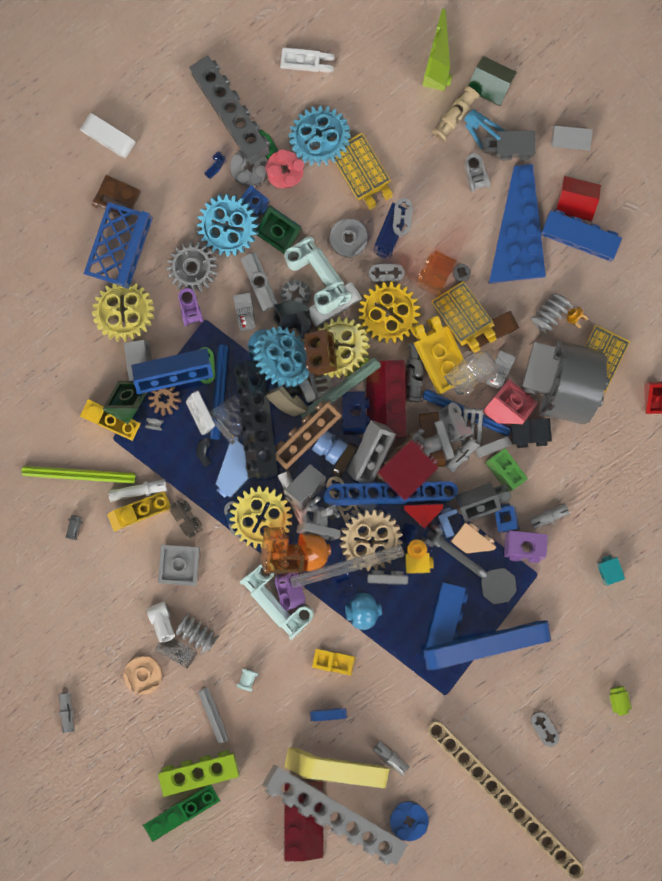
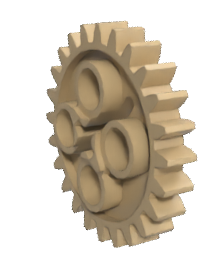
(373, 523)

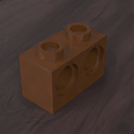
(323, 351)

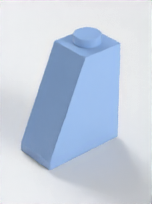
(233, 471)

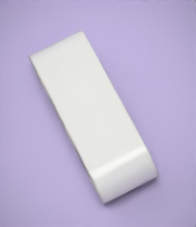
(107, 135)
(319, 319)

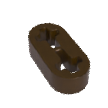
(345, 459)

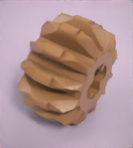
(161, 405)

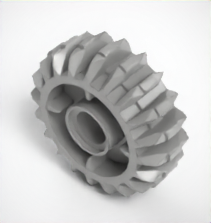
(186, 257)

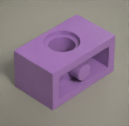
(536, 542)

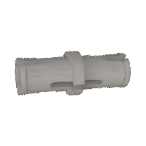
(461, 455)
(549, 516)
(66, 712)
(391, 758)

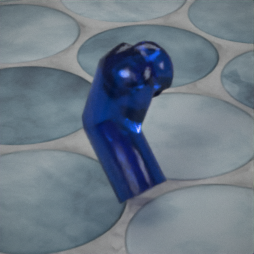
(216, 166)

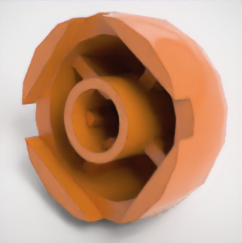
(315, 551)

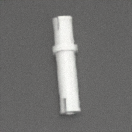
(286, 480)
(146, 488)

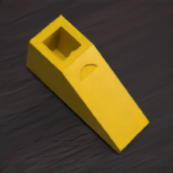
(94, 412)
(138, 511)

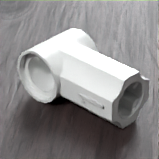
(159, 617)

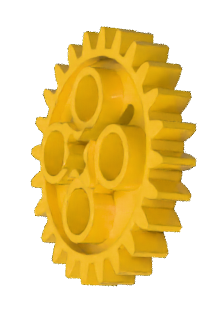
(399, 298)

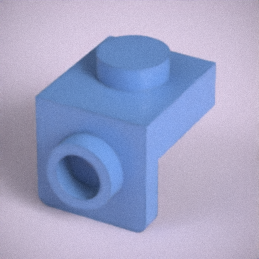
(444, 522)

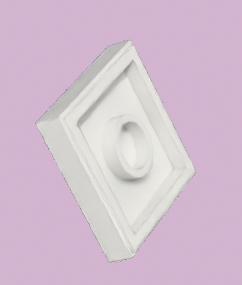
(200, 413)

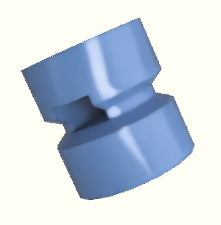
(330, 447)

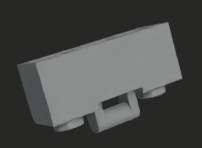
(371, 452)

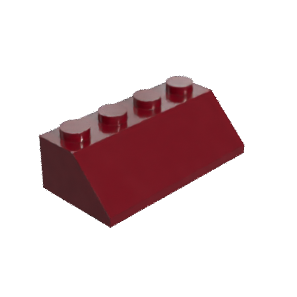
(387, 396)
(302, 834)

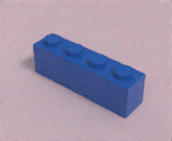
(581, 235)
(172, 371)
(447, 615)

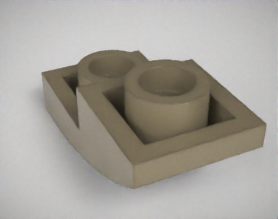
(282, 400)

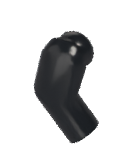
(201, 451)

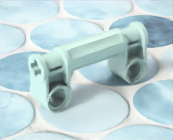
(334, 292)
(292, 624)

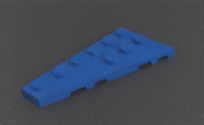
(519, 240)

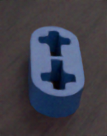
(328, 714)

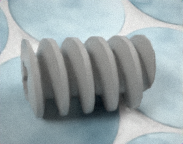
(551, 312)
(196, 634)

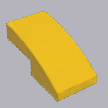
(333, 662)

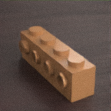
(309, 432)

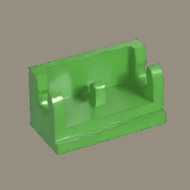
(506, 470)

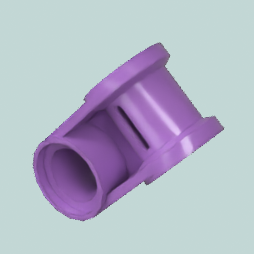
(190, 308)
(289, 596)

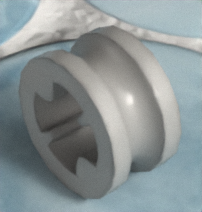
(154, 424)

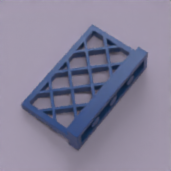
(133, 250)

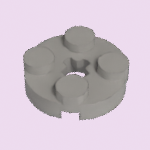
(245, 177)
(348, 227)

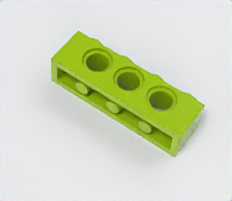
(171, 786)

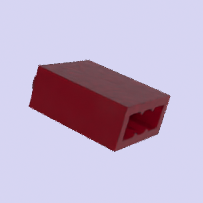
(408, 469)

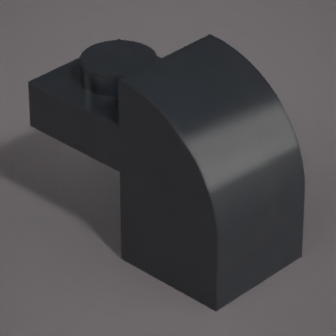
(293, 316)

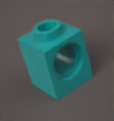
(610, 570)

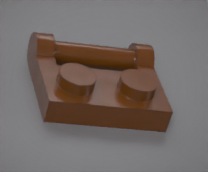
(117, 191)

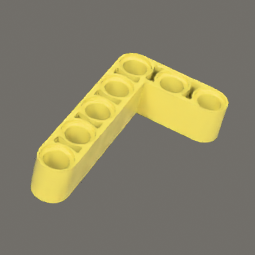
(335, 770)

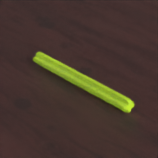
(78, 474)

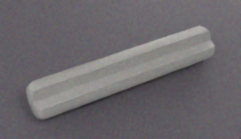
(213, 715)

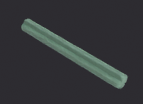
(345, 385)

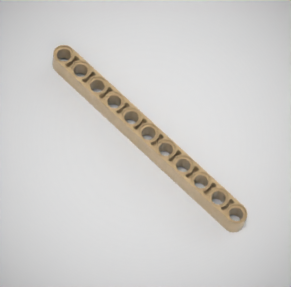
(509, 807)

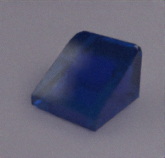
(409, 533)

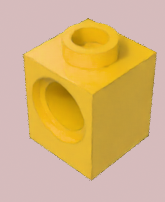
(418, 565)

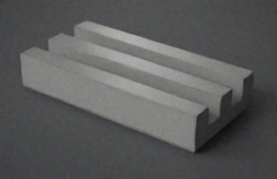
(473, 410)

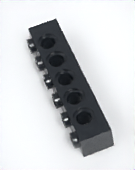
(255, 421)

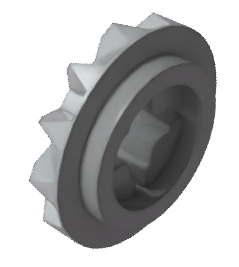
(293, 285)

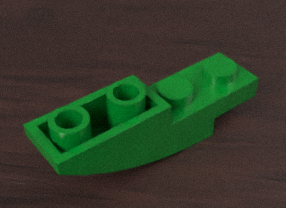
(181, 812)

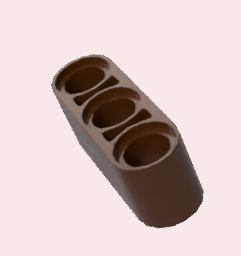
(502, 326)
(427, 424)

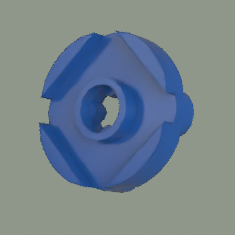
(399, 815)

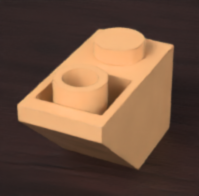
(471, 541)

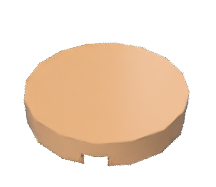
(143, 674)

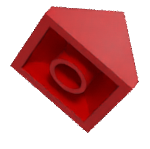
(578, 198)

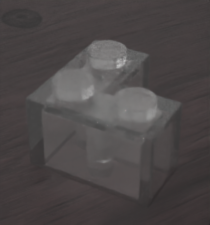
(470, 371)

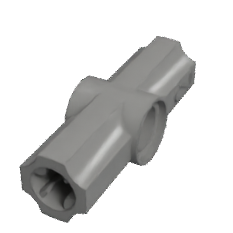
(254, 270)

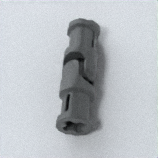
(414, 369)

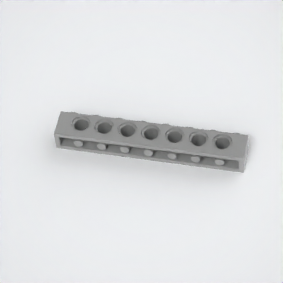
(394, 846)

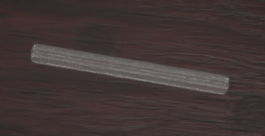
(347, 566)

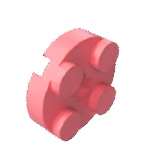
(275, 174)

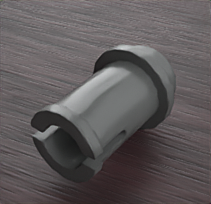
(73, 527)

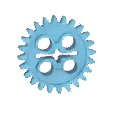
(312, 122)
(224, 241)
(289, 357)

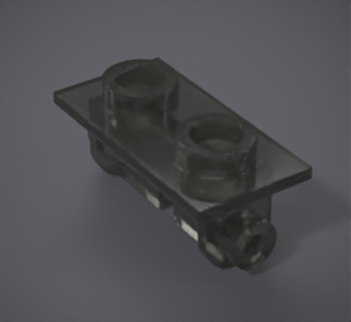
(190, 522)

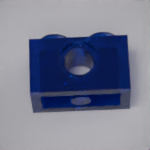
(351, 423)

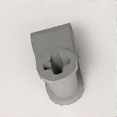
(476, 174)

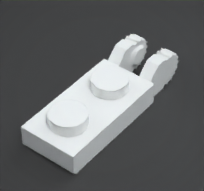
(305, 60)

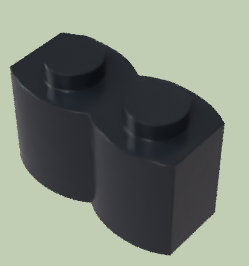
(531, 431)

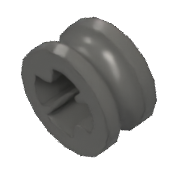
(467, 271)

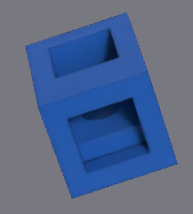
(261, 207)
(502, 525)

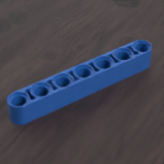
(382, 497)
(487, 644)

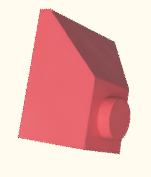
(510, 405)

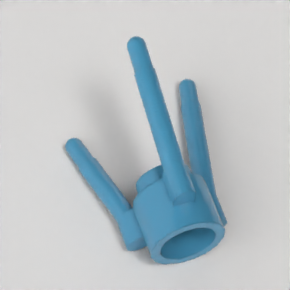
(475, 120)

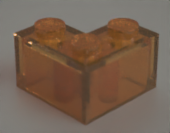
(436, 274)
(278, 555)

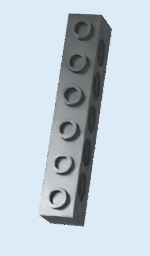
(201, 72)

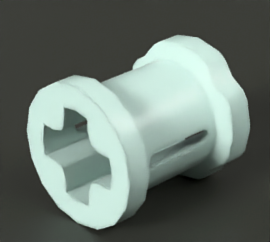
(247, 679)

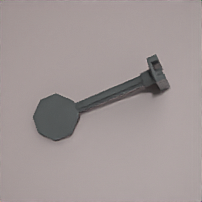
(496, 584)

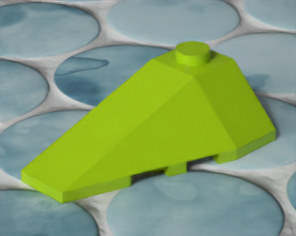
(438, 64)

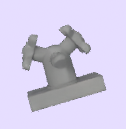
(437, 442)
(320, 520)

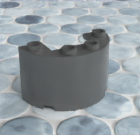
(577, 384)

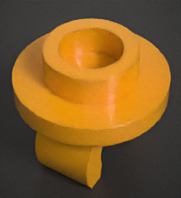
(574, 315)
(417, 549)

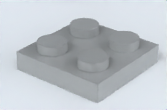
(179, 565)
(395, 578)

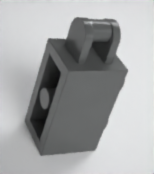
(512, 145)
(482, 501)

